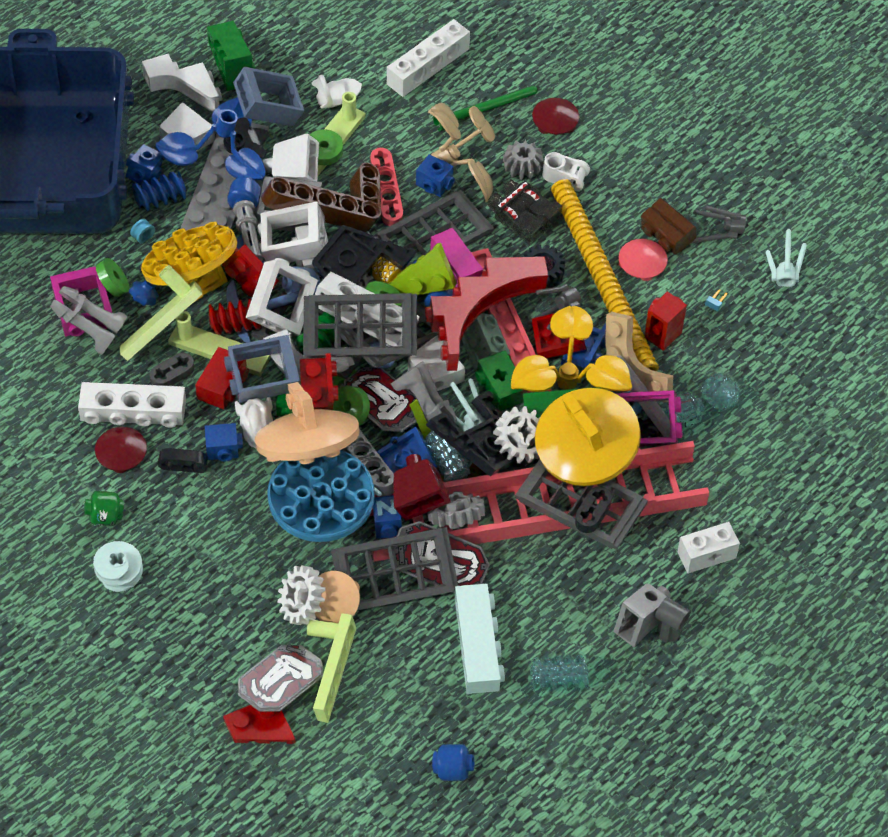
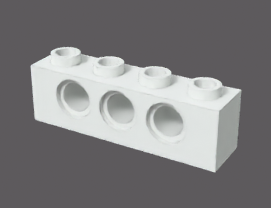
(428, 58)
(337, 285)
(122, 396)

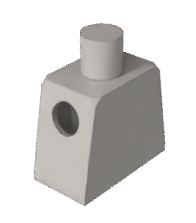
(641, 605)

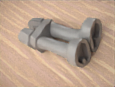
(101, 336)
(422, 386)

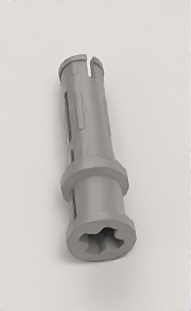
(252, 221)

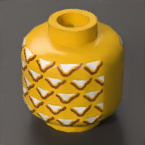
(385, 271)

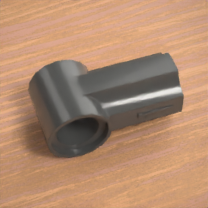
(671, 620)

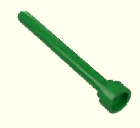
(493, 103)

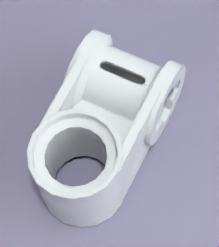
(562, 167)

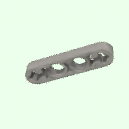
(373, 459)

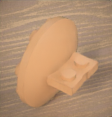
(306, 431)

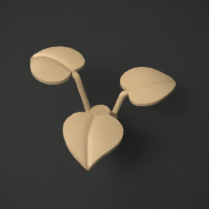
(451, 153)

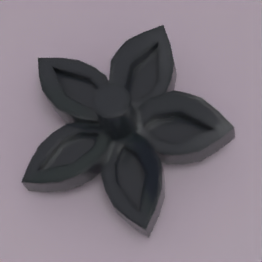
(647, 428)

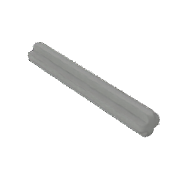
(651, 408)

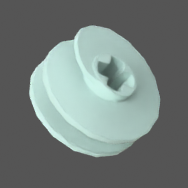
(118, 566)

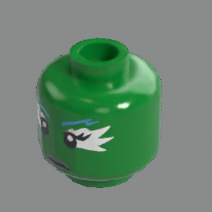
(104, 508)

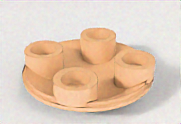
(340, 596)

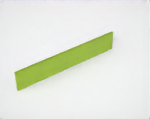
(420, 418)

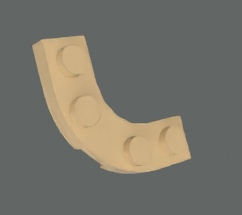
(619, 342)

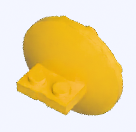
(193, 255)
(587, 436)

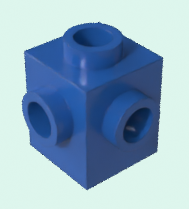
(144, 164)
(435, 175)

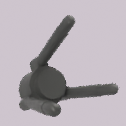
(733, 222)
(566, 297)

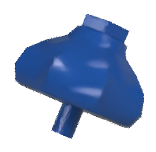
(144, 293)

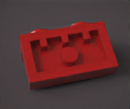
(317, 381)

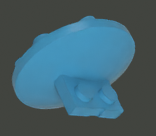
(322, 497)

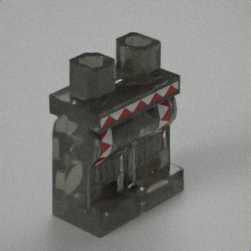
(524, 210)

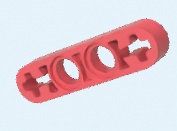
(389, 187)

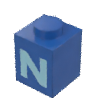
(386, 518)

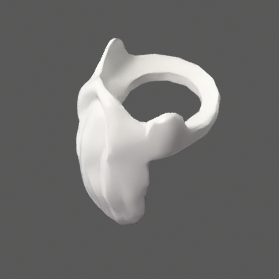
(331, 94)
(253, 417)

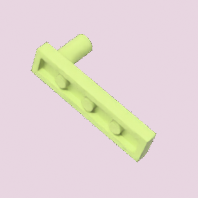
(346, 120)
(185, 297)
(206, 343)
(343, 637)

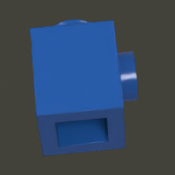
(222, 442)

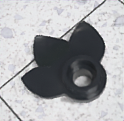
(247, 138)

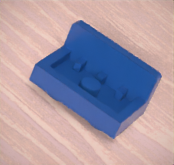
(594, 346)

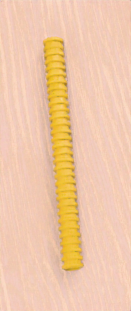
(599, 266)

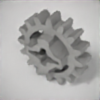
(459, 512)

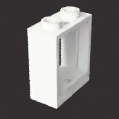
(290, 216)
(257, 310)

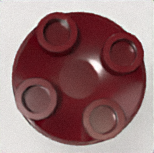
(555, 116)
(120, 449)

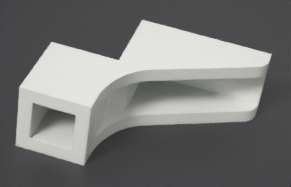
(191, 81)

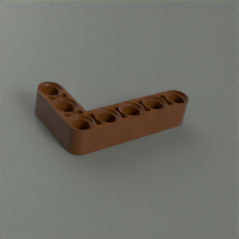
(355, 210)

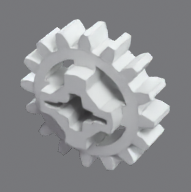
(512, 439)
(301, 595)

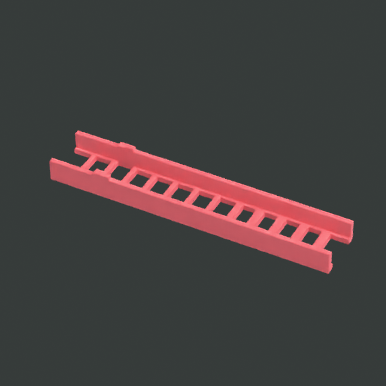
(511, 481)

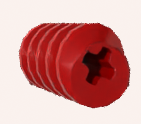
(231, 318)

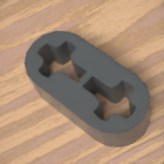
(173, 372)

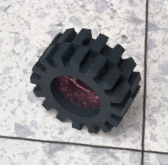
(554, 262)

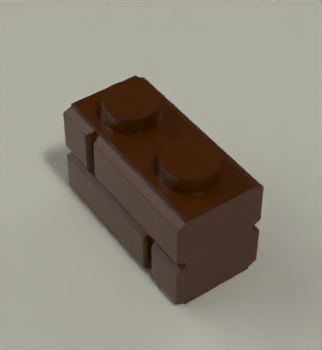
(668, 227)

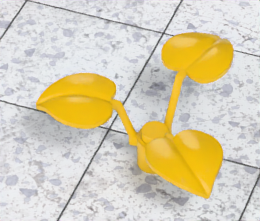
(537, 376)

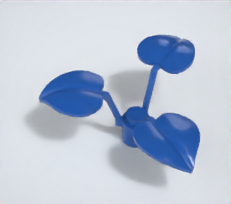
(181, 148)

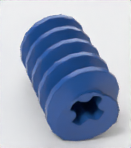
(159, 190)

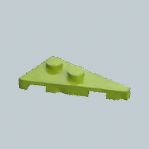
(427, 275)

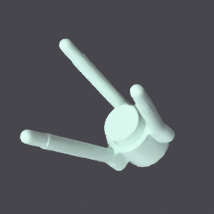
(786, 273)
(472, 417)

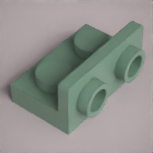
(483, 338)

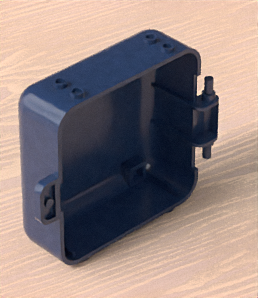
(61, 135)

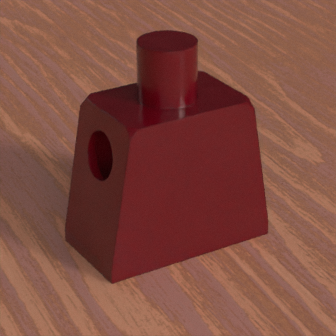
(418, 488)

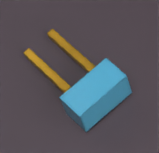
(714, 303)

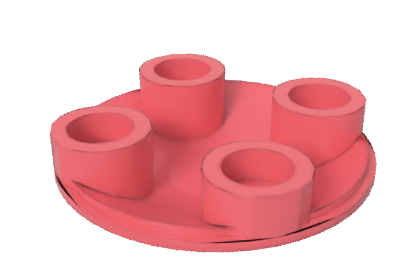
(643, 259)

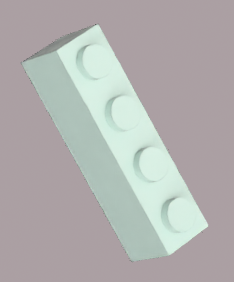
(477, 638)

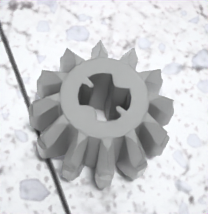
(523, 159)

